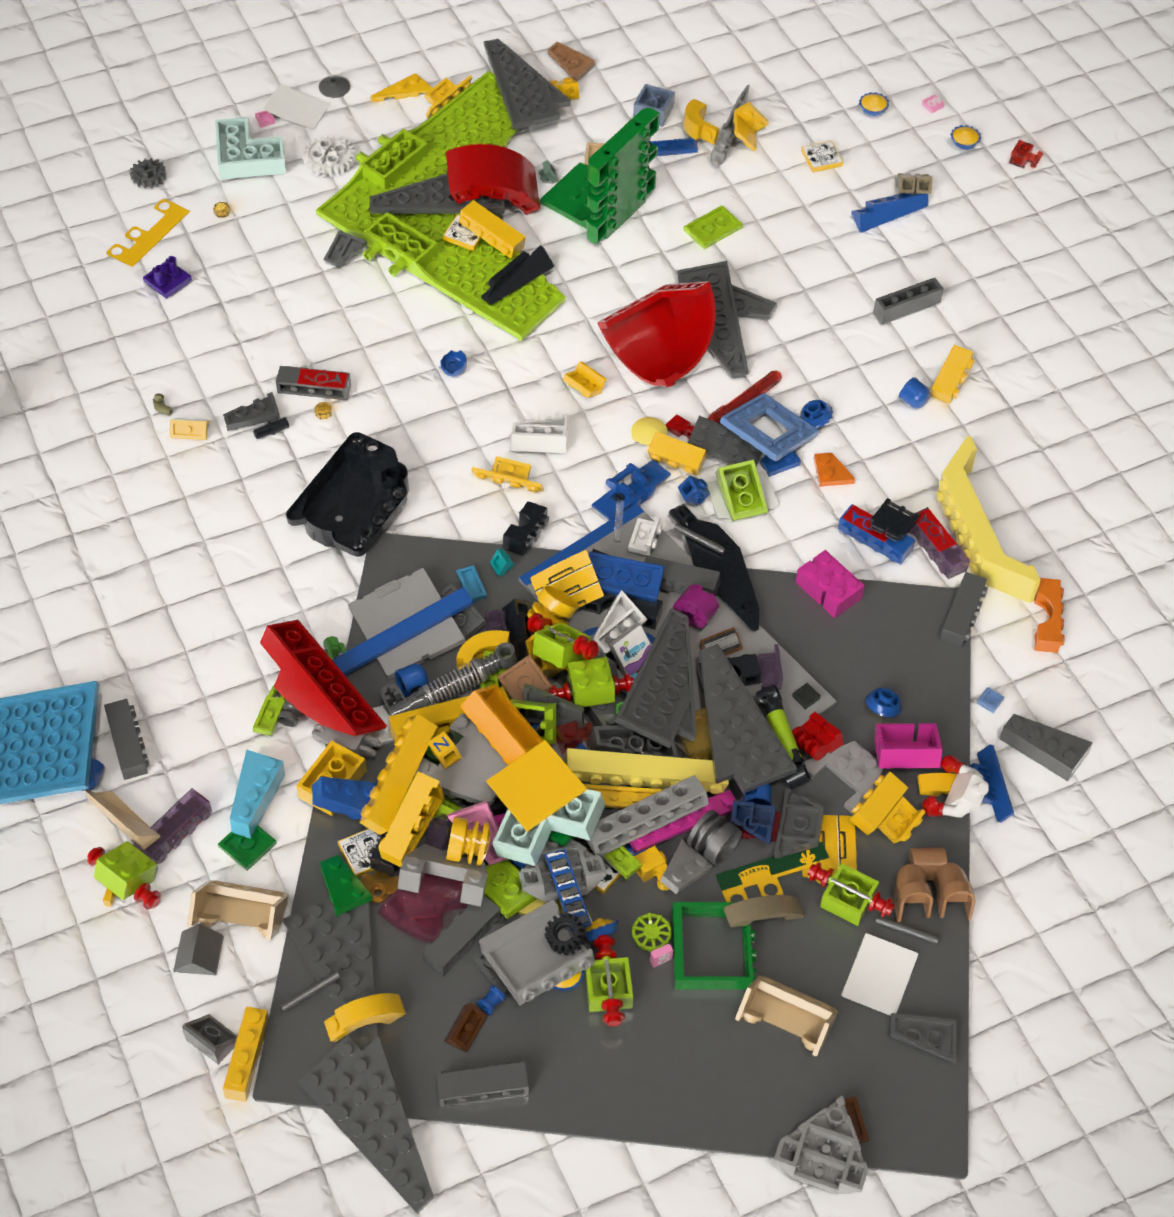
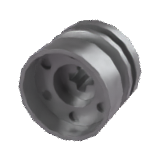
(714, 837)

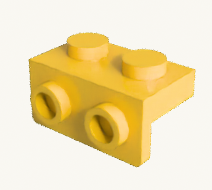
(568, 87)
(585, 380)
(901, 821)

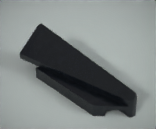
(517, 274)
(517, 626)

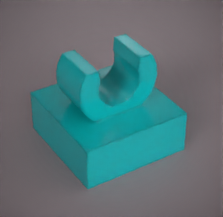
(501, 562)

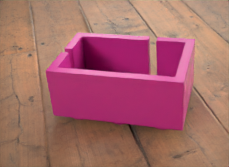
(830, 577)
(897, 750)

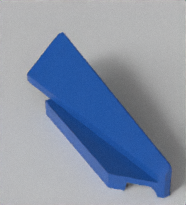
(887, 209)

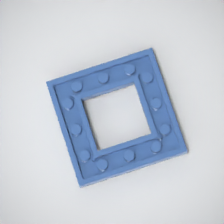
(798, 434)

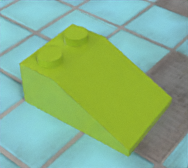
(741, 490)

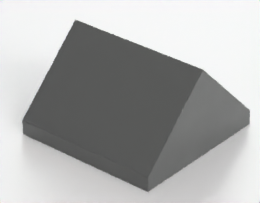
(199, 951)
(210, 1037)

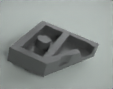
(343, 248)

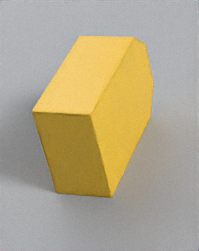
(109, 898)

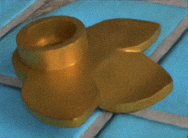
(380, 883)

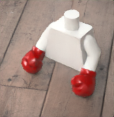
(964, 794)

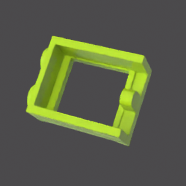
(549, 722)

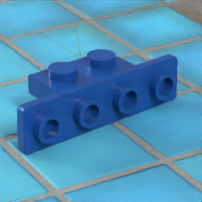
(997, 790)

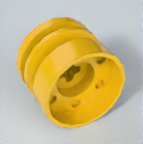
(554, 605)
(468, 841)

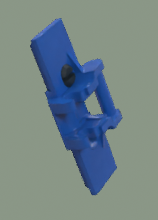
(635, 492)

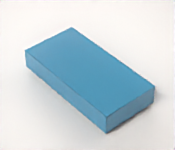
(471, 582)

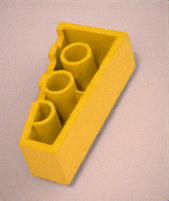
(412, 818)

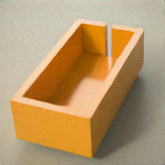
(500, 723)

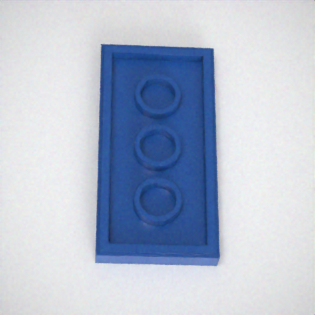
(633, 577)

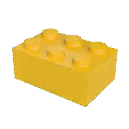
(333, 763)

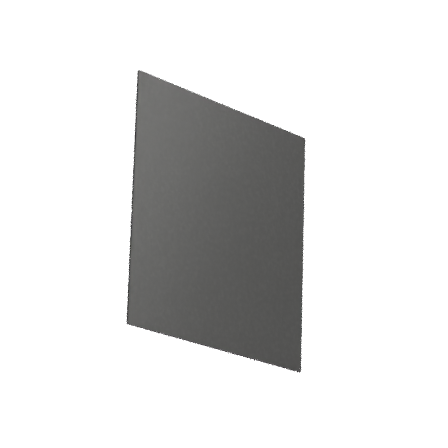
(680, 1060)

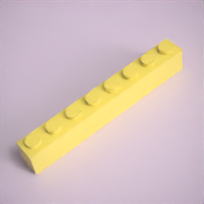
(640, 769)

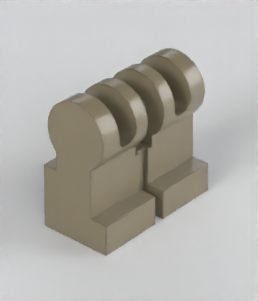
(921, 183)

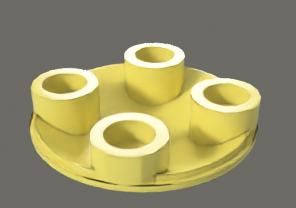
(645, 428)

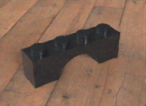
(649, 609)

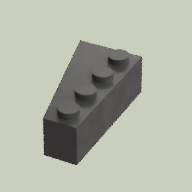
(623, 740)
(1047, 746)

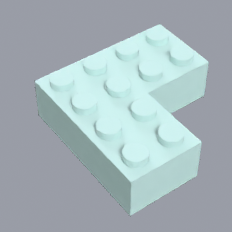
(246, 157)
(574, 819)

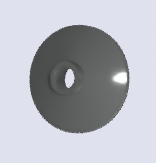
(334, 86)

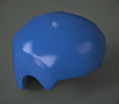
(454, 363)

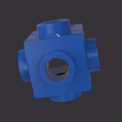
(694, 490)

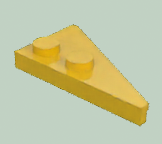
(405, 88)

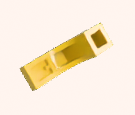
(696, 126)
(480, 643)
(364, 1011)

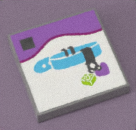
(631, 649)

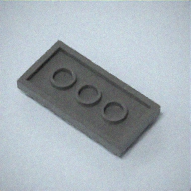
(722, 442)

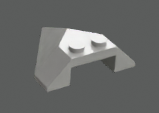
(586, 868)
(825, 1152)

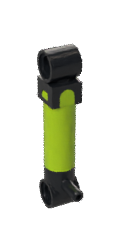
(771, 702)

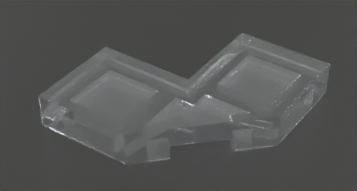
(619, 521)

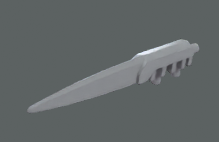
(727, 132)

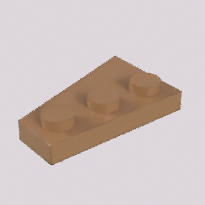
(570, 60)

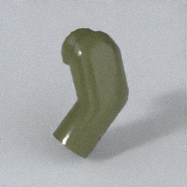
(159, 405)

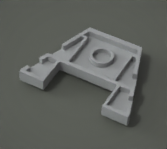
(852, 766)

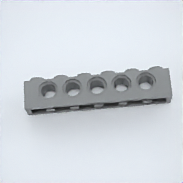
(648, 815)

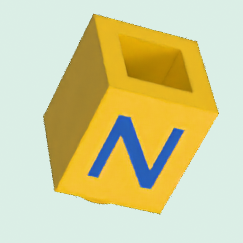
(444, 750)

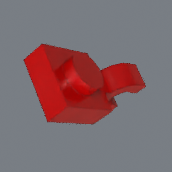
(679, 426)

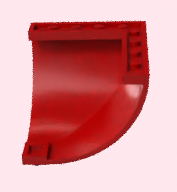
(663, 331)

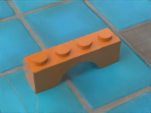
(1048, 634)

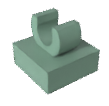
(548, 172)

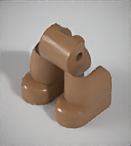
(948, 878)

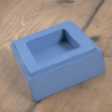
(990, 700)

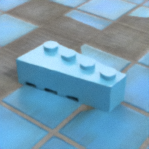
(255, 790)

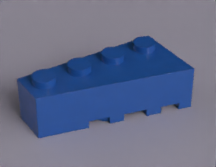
(342, 795)

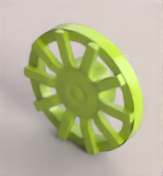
(651, 931)

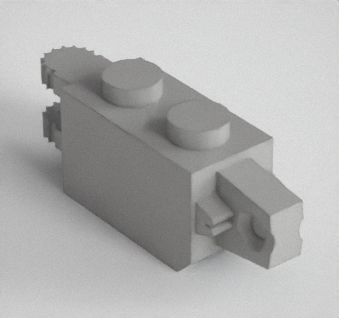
(357, 744)

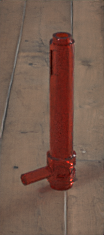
(758, 388)

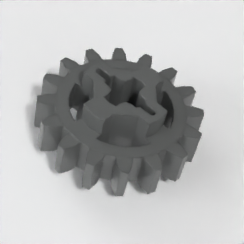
(148, 173)

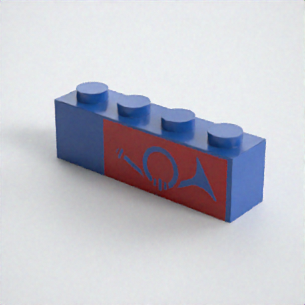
(857, 524)

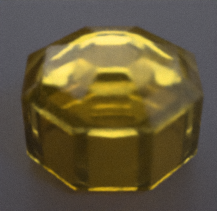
(221, 209)
(323, 410)

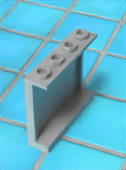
(525, 958)

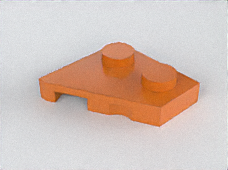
(831, 470)

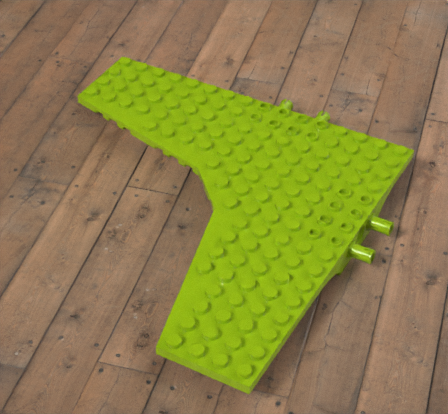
(416, 239)

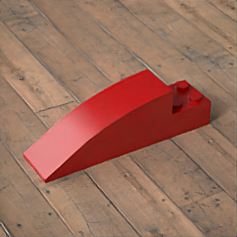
(315, 682)

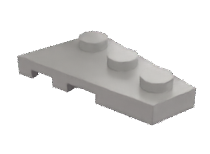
(685, 868)

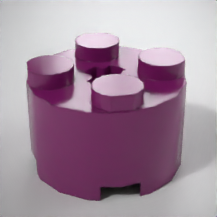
(697, 606)

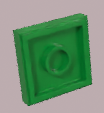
(246, 850)

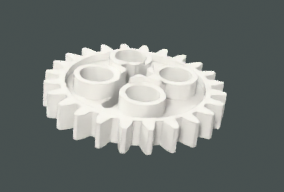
(329, 155)

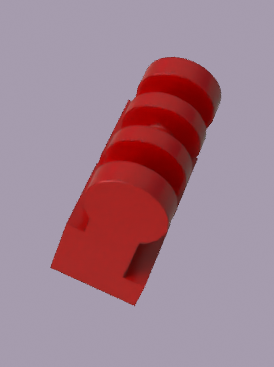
(817, 737)

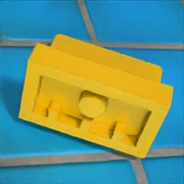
(747, 122)

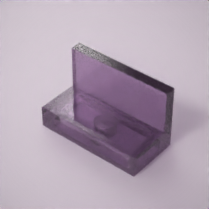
(771, 668)

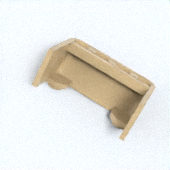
(238, 905)
(789, 1010)

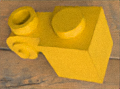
(653, 865)

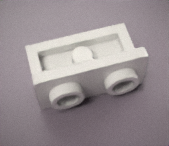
(644, 536)

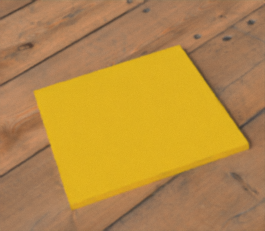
(536, 785)

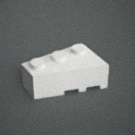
(541, 435)
(617, 620)

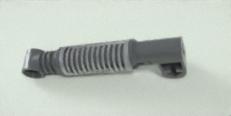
(451, 684)

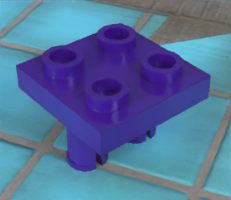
(167, 277)

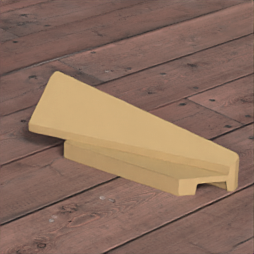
(123, 817)

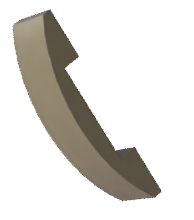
(763, 907)

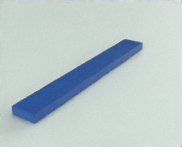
(403, 631)

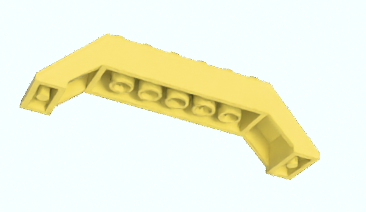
(975, 532)

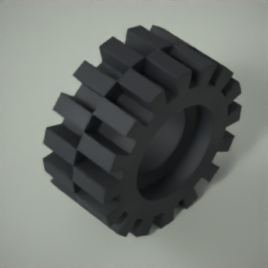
(560, 923)

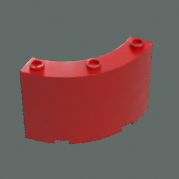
(494, 173)

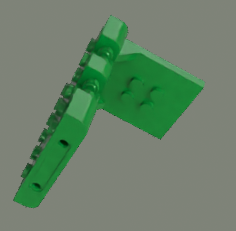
(612, 183)

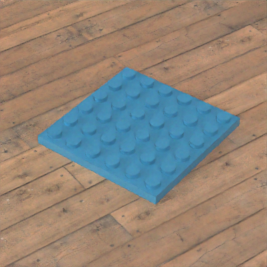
(47, 741)

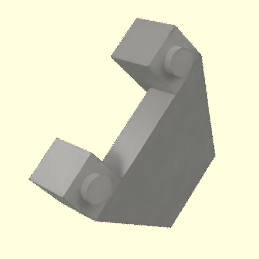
(469, 774)
(433, 861)

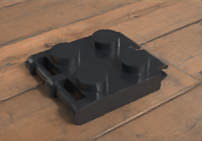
(893, 521)

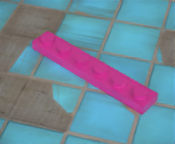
(720, 803)

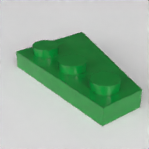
(343, 886)

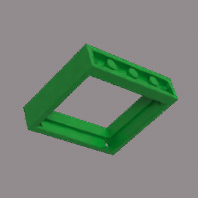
(709, 910)

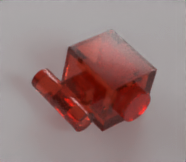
(1023, 154)
(570, 735)

